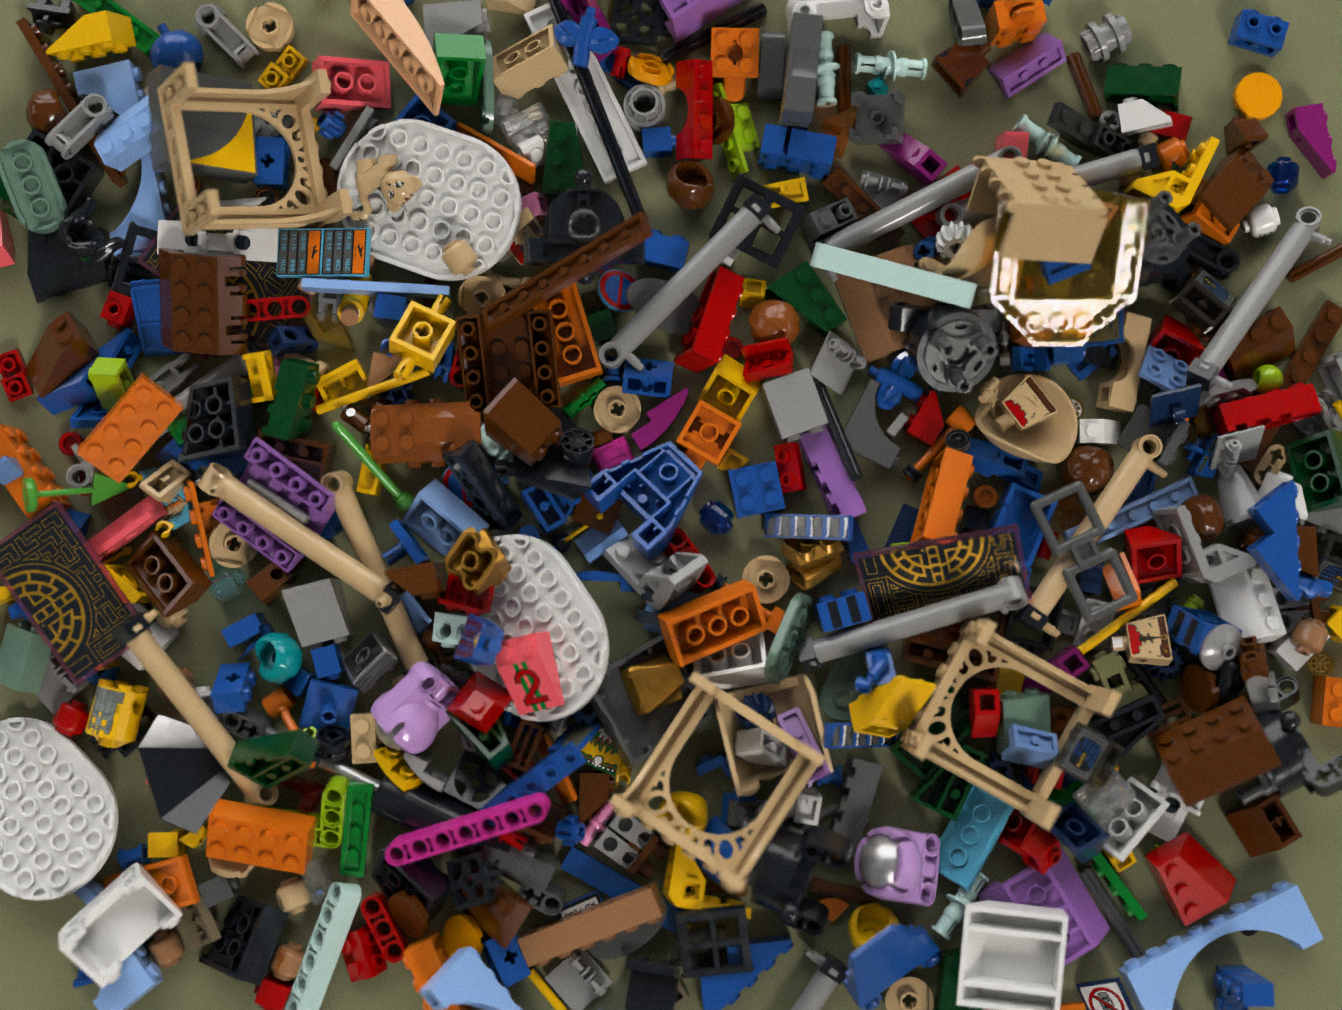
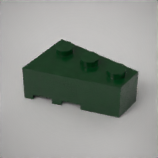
(1147, 82)
(562, 158)
(809, 298)
(492, 746)
(273, 757)
(944, 790)

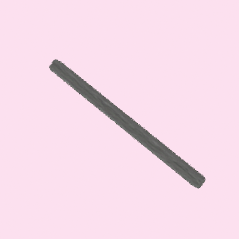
(1114, 916)

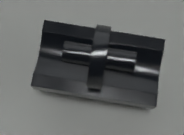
(51, 16)

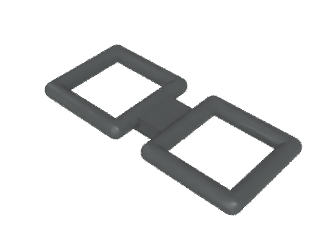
(1083, 551)

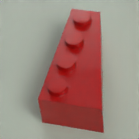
(711, 321)
(1269, 409)

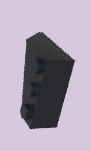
(75, 176)
(56, 270)
(218, 420)
(417, 878)
(247, 940)

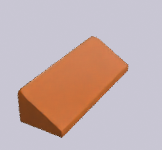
(565, 788)

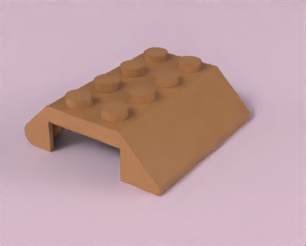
(869, 307)

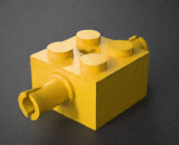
(422, 337)

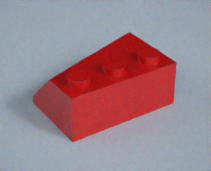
(1190, 878)

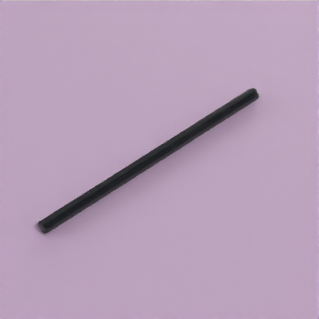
(602, 122)

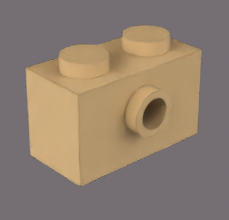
(363, 738)

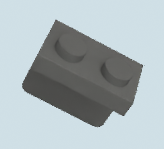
(1169, 434)

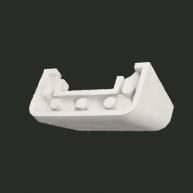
(869, 13)
(117, 924)

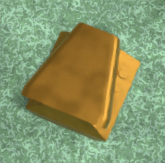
(477, 560)
(812, 560)
(652, 684)

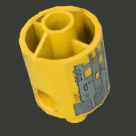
(116, 712)

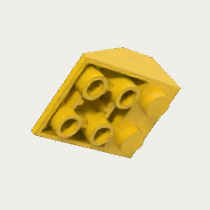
(94, 36)
(890, 706)

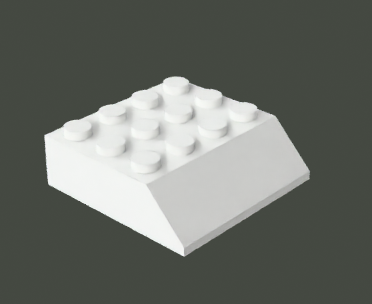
(1012, 956)

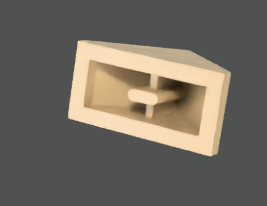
(166, 481)

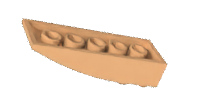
(404, 45)

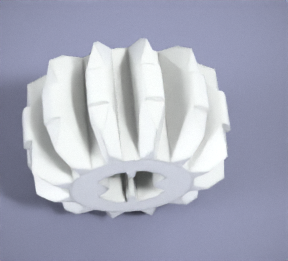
(951, 238)

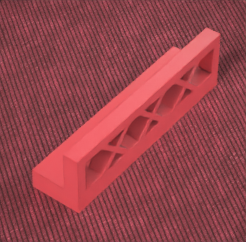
(127, 527)

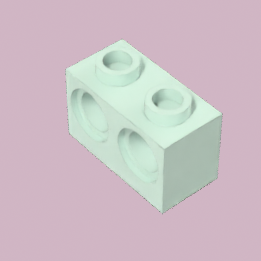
(442, 621)

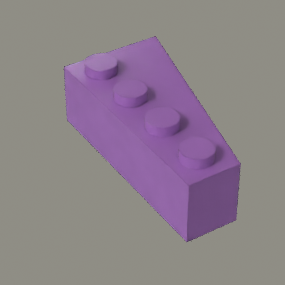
(830, 475)

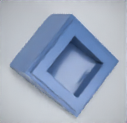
(9, 470)

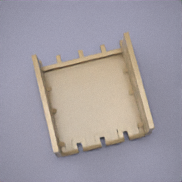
(1050, 205)

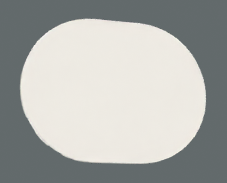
(463, 195)
(544, 597)
(53, 812)

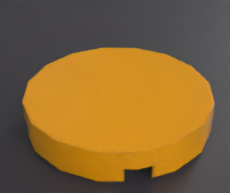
(650, 69)
(1257, 96)
(461, 932)

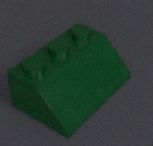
(1318, 469)

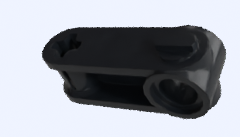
(1207, 254)

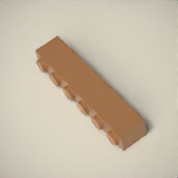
(592, 924)

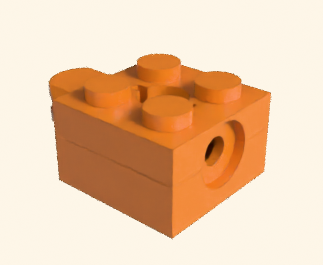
(1014, 21)
(734, 58)
(707, 435)

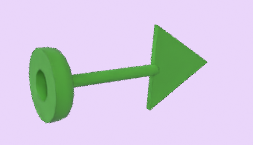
(102, 489)

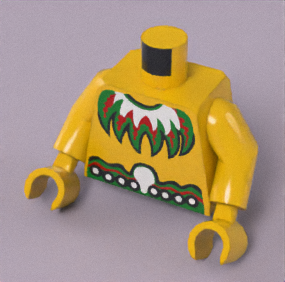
(604, 756)

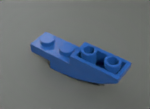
(992, 460)

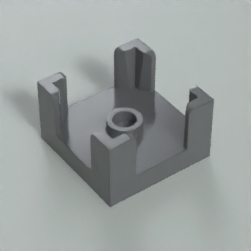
(878, 118)

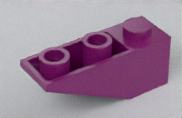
(1310, 134)
(916, 159)
(1068, 660)

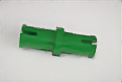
(584, 397)

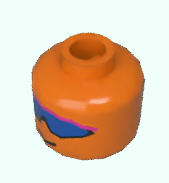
(1172, 154)

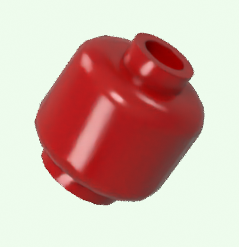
(71, 718)

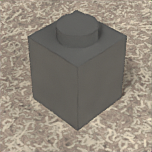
(218, 889)

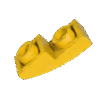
(284, 70)
(395, 767)

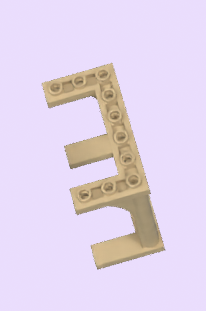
(204, 212)
(980, 635)
(636, 798)

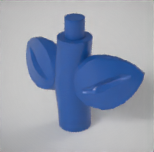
(585, 38)
(896, 382)
(1315, 587)

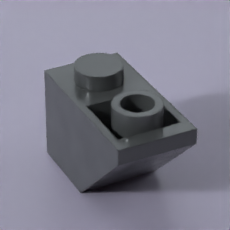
(827, 220)

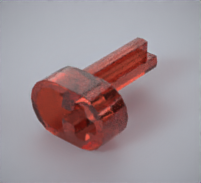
(310, 793)

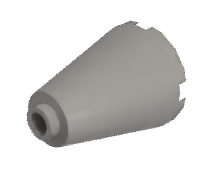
(1236, 497)

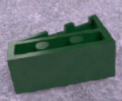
(294, 400)
(948, 981)

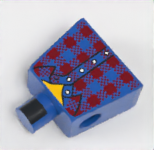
(479, 641)

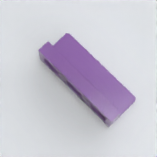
(1028, 64)
(795, 725)

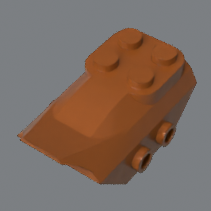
(421, 431)

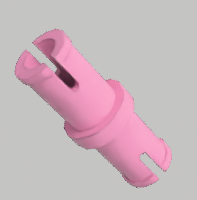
(597, 822)

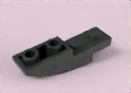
(1085, 134)

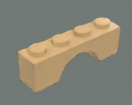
(1121, 391)

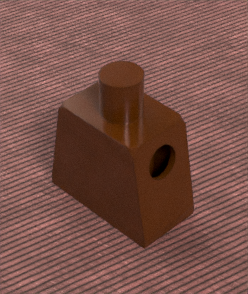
(267, 587)

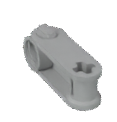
(224, 34)
(80, 126)

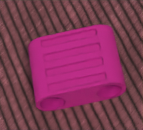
(612, 454)

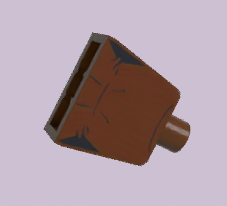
(961, 65)

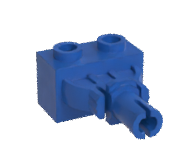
(548, 508)

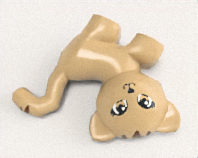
(396, 186)

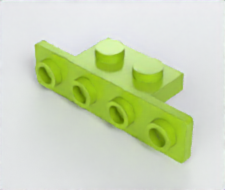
(743, 137)

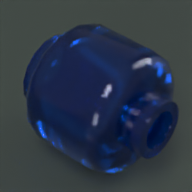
(1284, 174)
(716, 518)

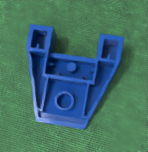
(654, 489)
(886, 960)

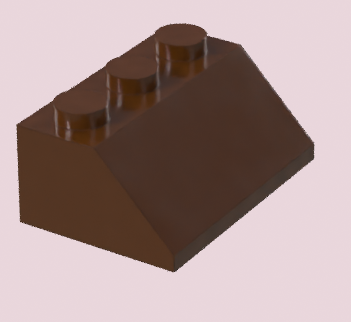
(1263, 344)
(167, 573)
(422, 580)
(500, 917)

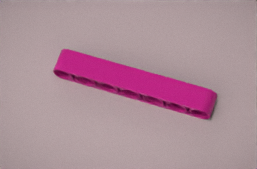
(459, 837)

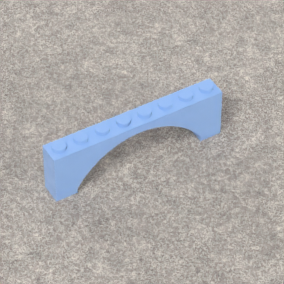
(122, 89)
(137, 970)
(1156, 975)
(466, 982)

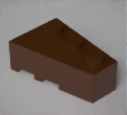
(308, 454)

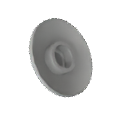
(1220, 646)

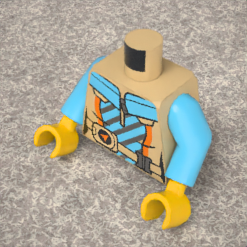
(177, 509)

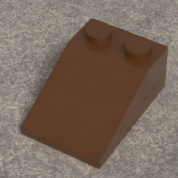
(1235, 187)
(60, 353)

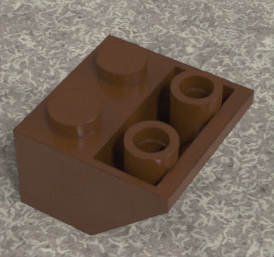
(1263, 825)

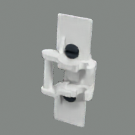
(254, 243)
(1171, 820)

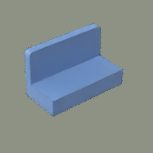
(594, 542)
(417, 611)
(1031, 747)

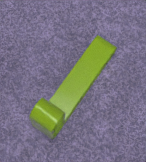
(330, 822)

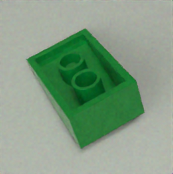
(461, 66)

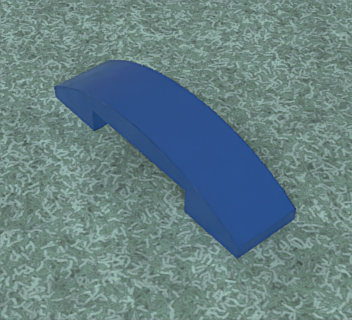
(605, 576)

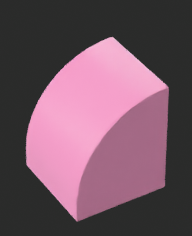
(537, 204)

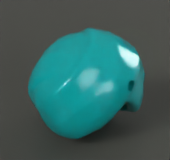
(278, 657)

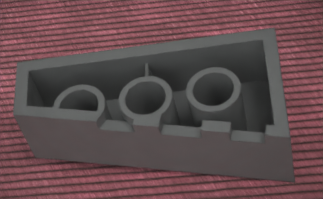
(856, 798)

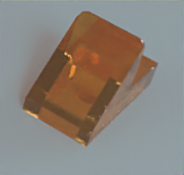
(841, 125)
(1069, 511)

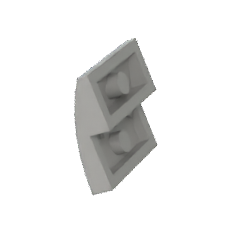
(422, 767)

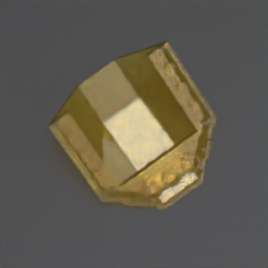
(1078, 305)

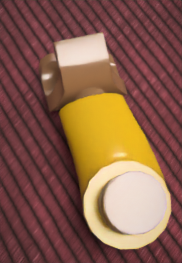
(353, 307)

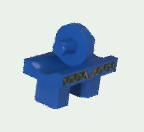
(1200, 455)

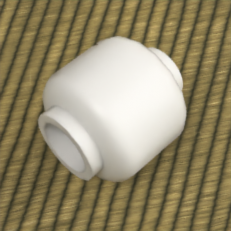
(1261, 221)

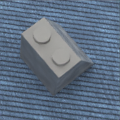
(456, 18)
(794, 405)
(319, 612)

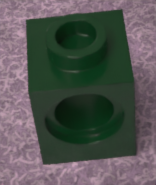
(602, 325)

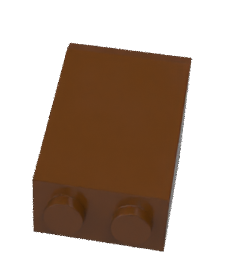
(521, 423)
(1306, 552)

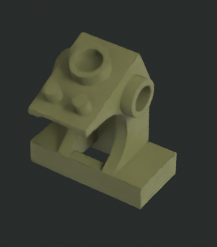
(1107, 665)

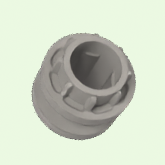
(1109, 36)
(642, 95)

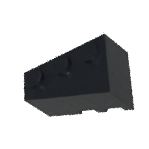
(1130, 722)

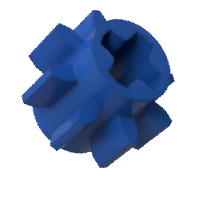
(331, 124)
(398, 398)
(570, 830)

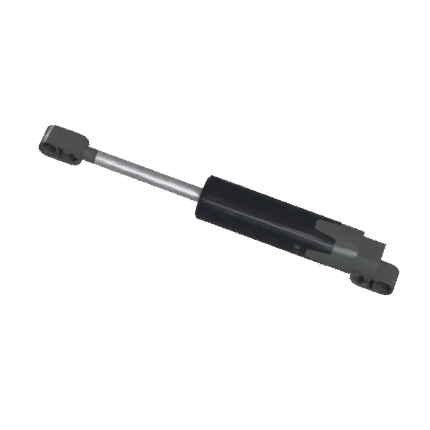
(427, 807)

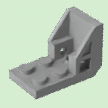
(1199, 563)
(663, 575)

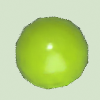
(1267, 378)

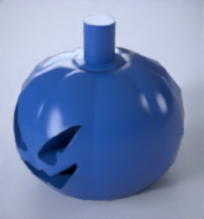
(176, 48)

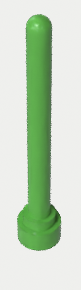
(401, 499)

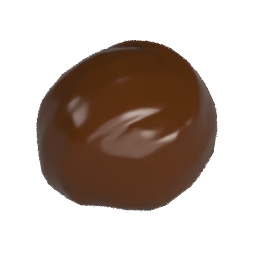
(44, 110)
(690, 185)
(1089, 465)
(1206, 517)

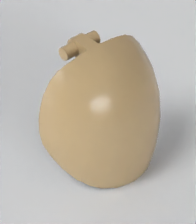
(972, 255)
(1044, 442)

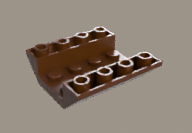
(517, 350)

